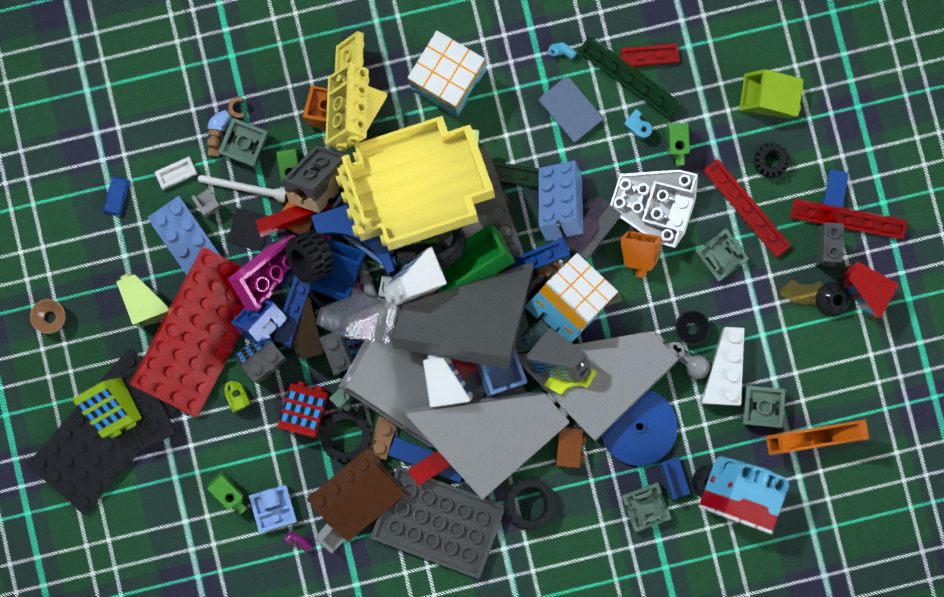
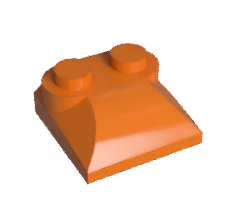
(316, 107)

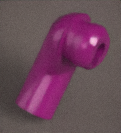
(298, 539)

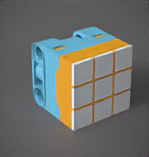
(446, 73)
(572, 298)

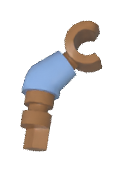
(218, 124)

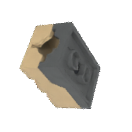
(314, 179)

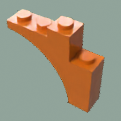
(817, 437)

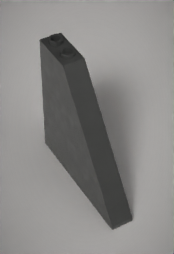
(469, 321)

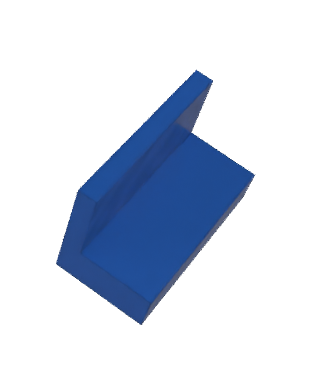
(675, 478)

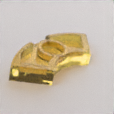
(800, 293)

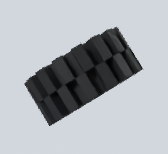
(779, 152)

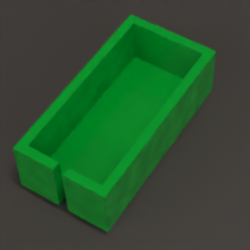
(483, 257)

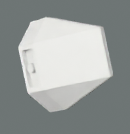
(657, 202)

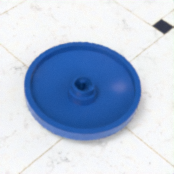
(649, 443)

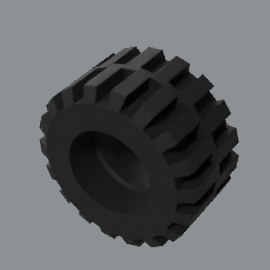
(309, 256)

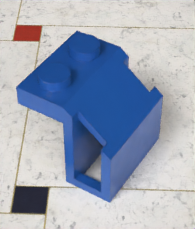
(344, 273)

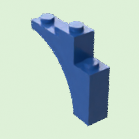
(338, 223)

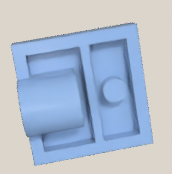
(272, 508)

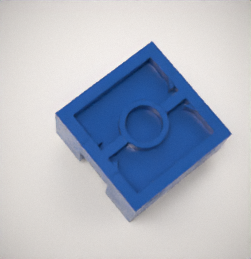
(258, 325)

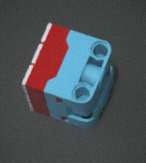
(744, 493)

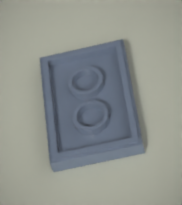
(570, 109)

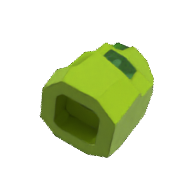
(236, 396)

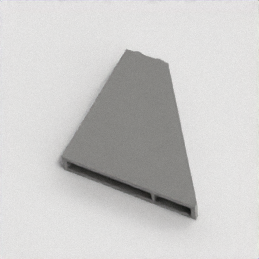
(624, 373)
(389, 382)
(490, 435)

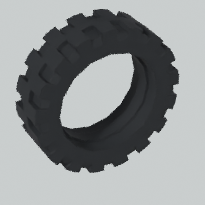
(451, 254)
(331, 422)
(549, 504)

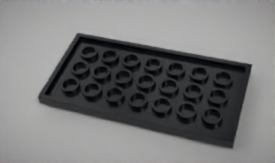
(80, 460)

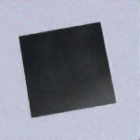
(245, 230)

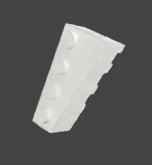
(725, 374)

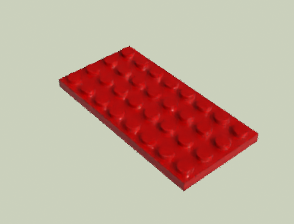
(193, 336)

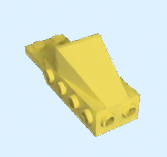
(349, 98)

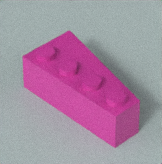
(261, 274)

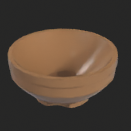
(38, 314)

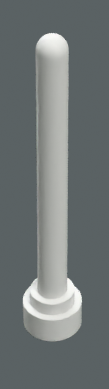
(278, 194)

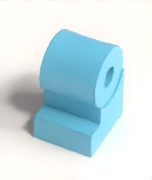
(637, 127)

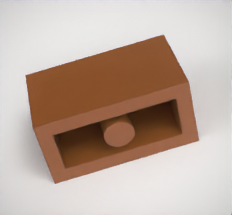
(569, 447)

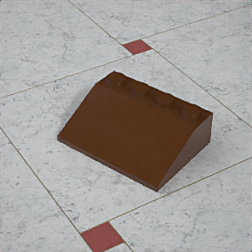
(356, 495)

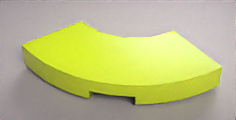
(560, 385)

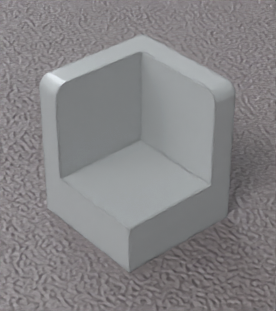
(206, 203)
(329, 538)

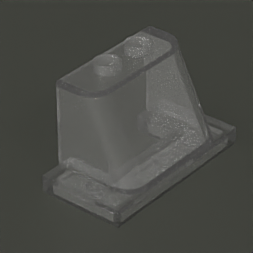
(359, 317)

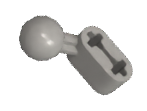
(696, 366)

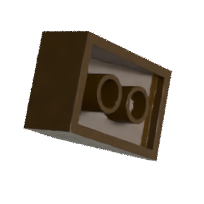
(308, 336)

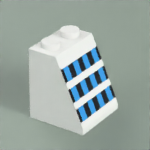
(415, 279)
(445, 382)

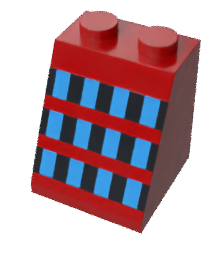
(869, 289)
(303, 409)

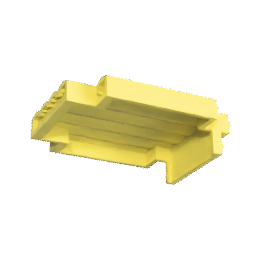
(414, 183)

